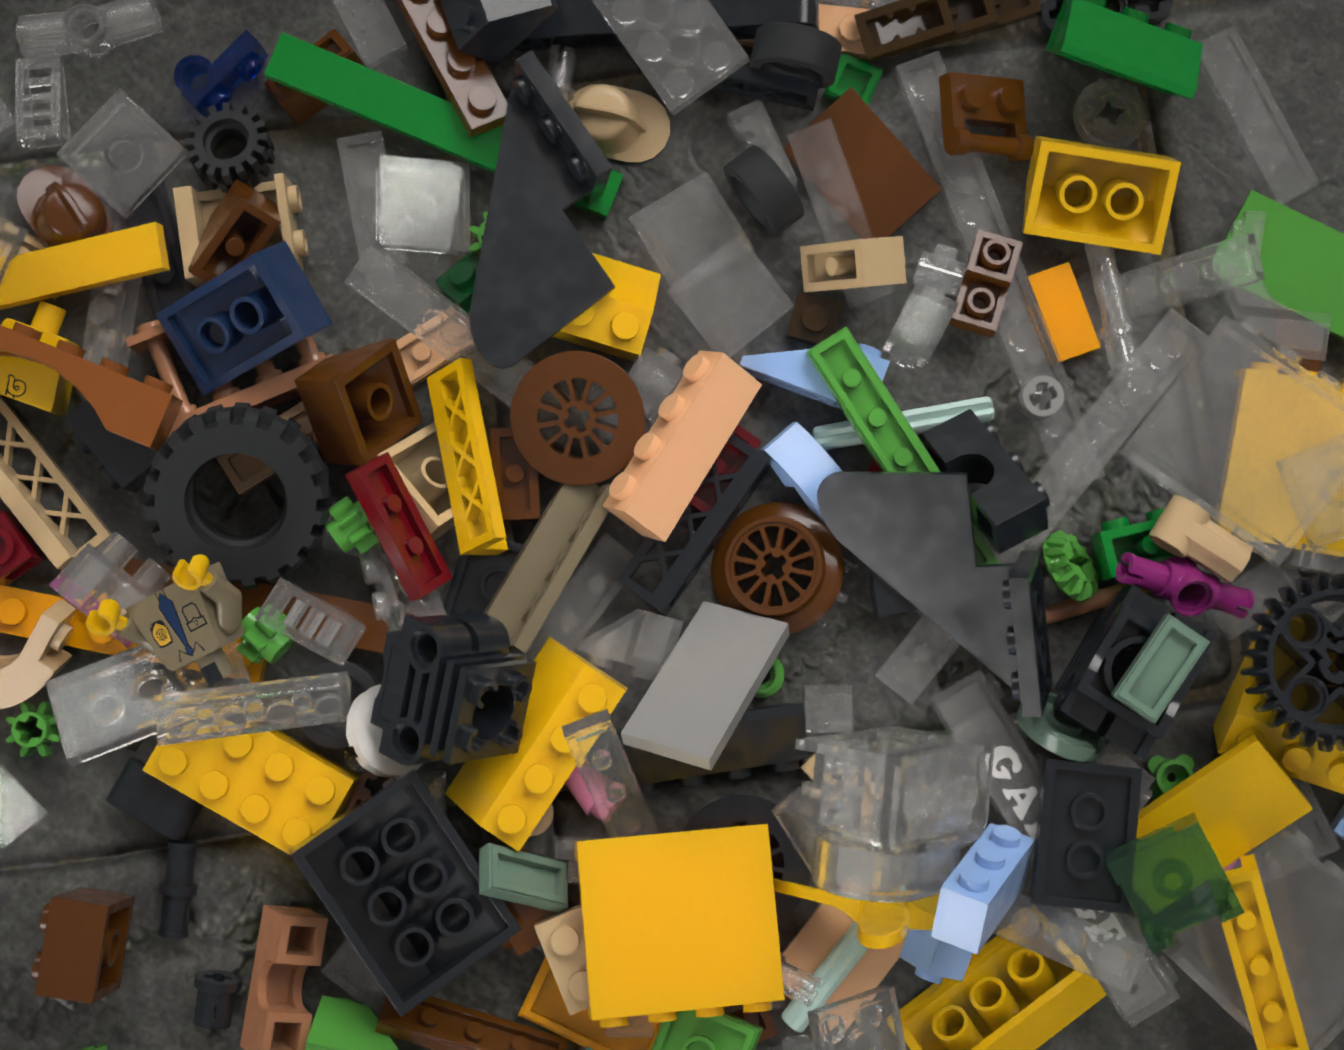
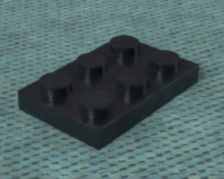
(1080, 818)

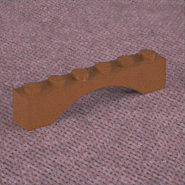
(123, 404)

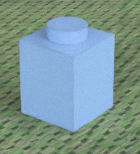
(934, 957)

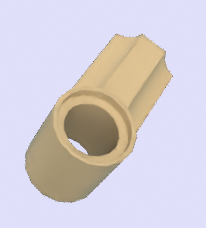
(1189, 533)

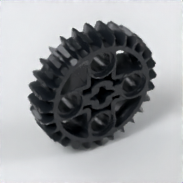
(1309, 657)

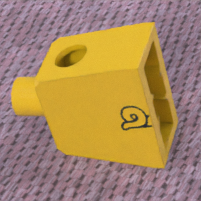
(32, 381)

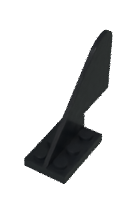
(532, 260)
(922, 543)

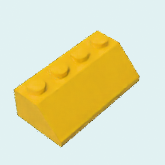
(516, 789)
(1003, 1003)

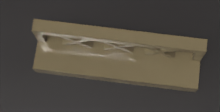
(547, 561)

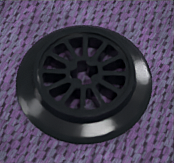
(757, 810)

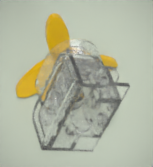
(891, 823)

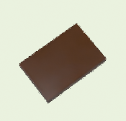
(884, 171)

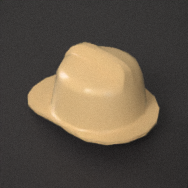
(622, 121)

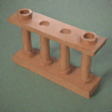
(271, 387)

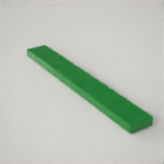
(395, 107)

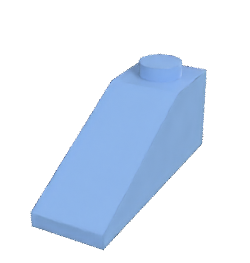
(797, 374)

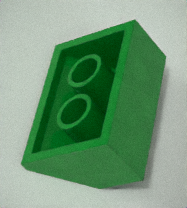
(1128, 46)

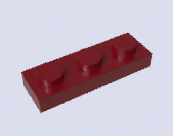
(399, 526)

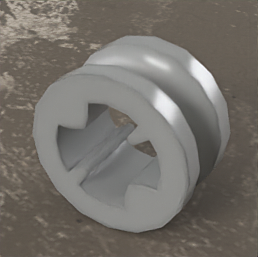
(1030, 388)

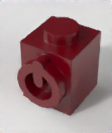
(17, 549)

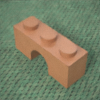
(285, 947)

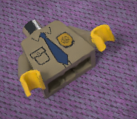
(182, 620)

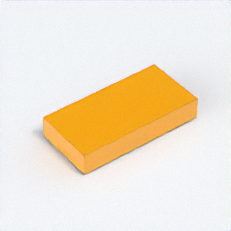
(1064, 312)

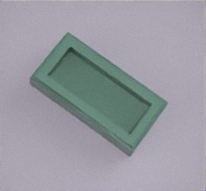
(1160, 668)
(523, 878)

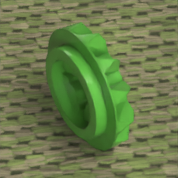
(1070, 566)

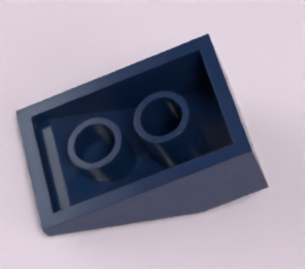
(244, 317)

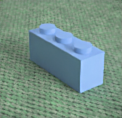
(983, 887)

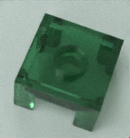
(1173, 881)

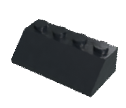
(760, 739)

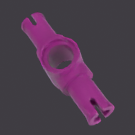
(1184, 585)

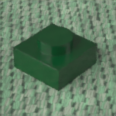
(459, 282)

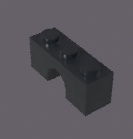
(1009, 505)

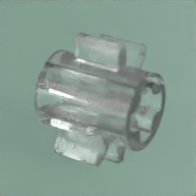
(940, 270)

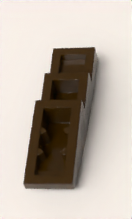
(927, 23)

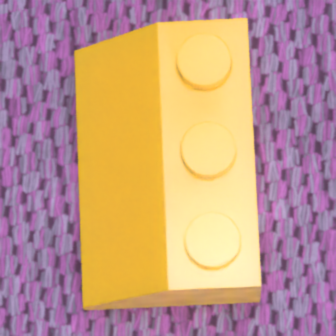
(1099, 195)
(622, 317)

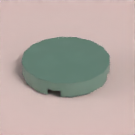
(1062, 734)

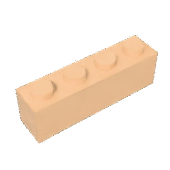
(681, 444)

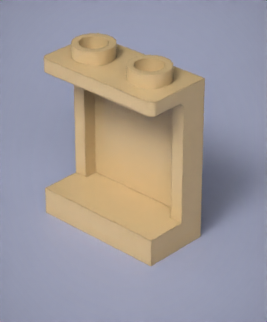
(195, 209)

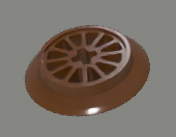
(540, 450)
(824, 549)

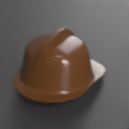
(61, 206)

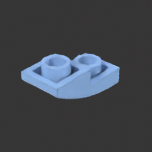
(800, 463)

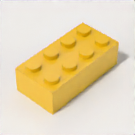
(259, 783)

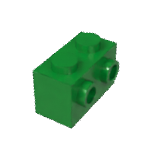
(1120, 537)

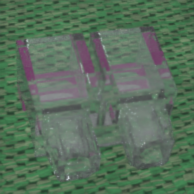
(100, 576)

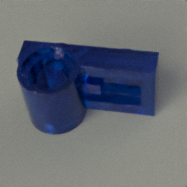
(238, 63)

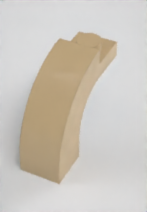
(40, 659)

